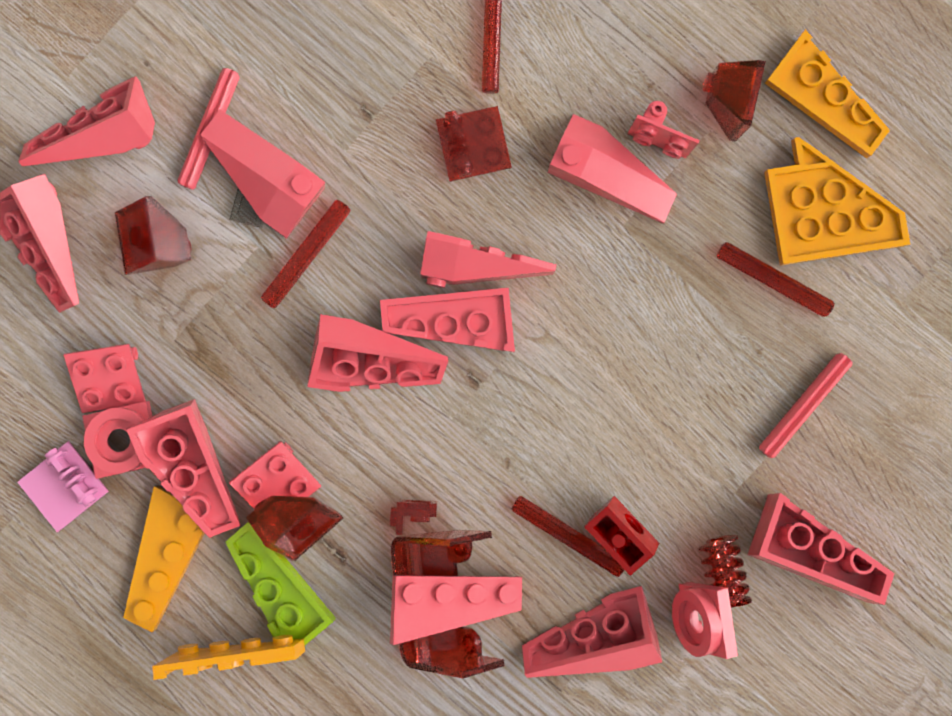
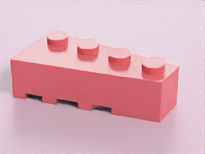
(809, 549)

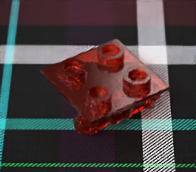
(473, 143)

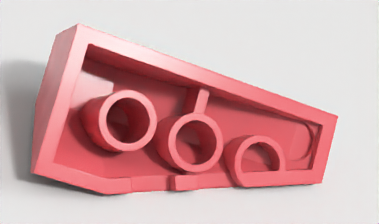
(108, 128)
(603, 166)
(266, 176)
(36, 226)
(456, 262)
(360, 355)
(184, 460)
(605, 639)

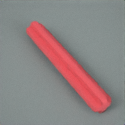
(199, 149)
(805, 405)

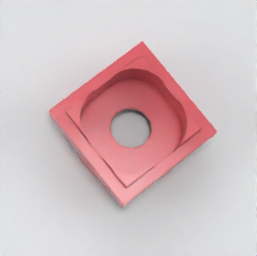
(97, 430)
(717, 633)

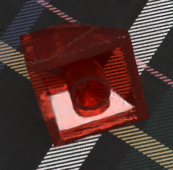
(734, 95)
(151, 237)
(292, 523)

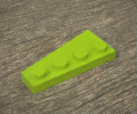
(278, 588)

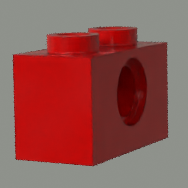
(622, 535)

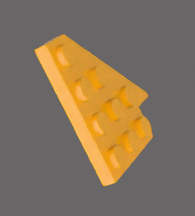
(827, 211)

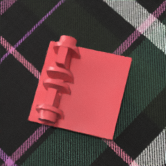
(649, 130)
(105, 377)
(275, 475)

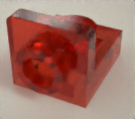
(418, 510)

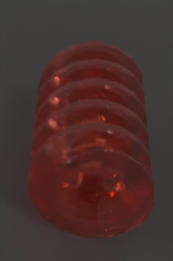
(726, 568)

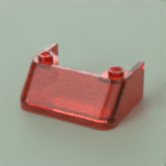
(437, 554)

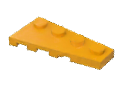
(821, 93)
(162, 559)
(227, 656)

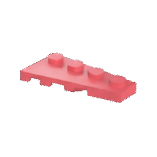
(461, 318)
(443, 603)

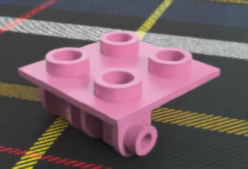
(62, 486)

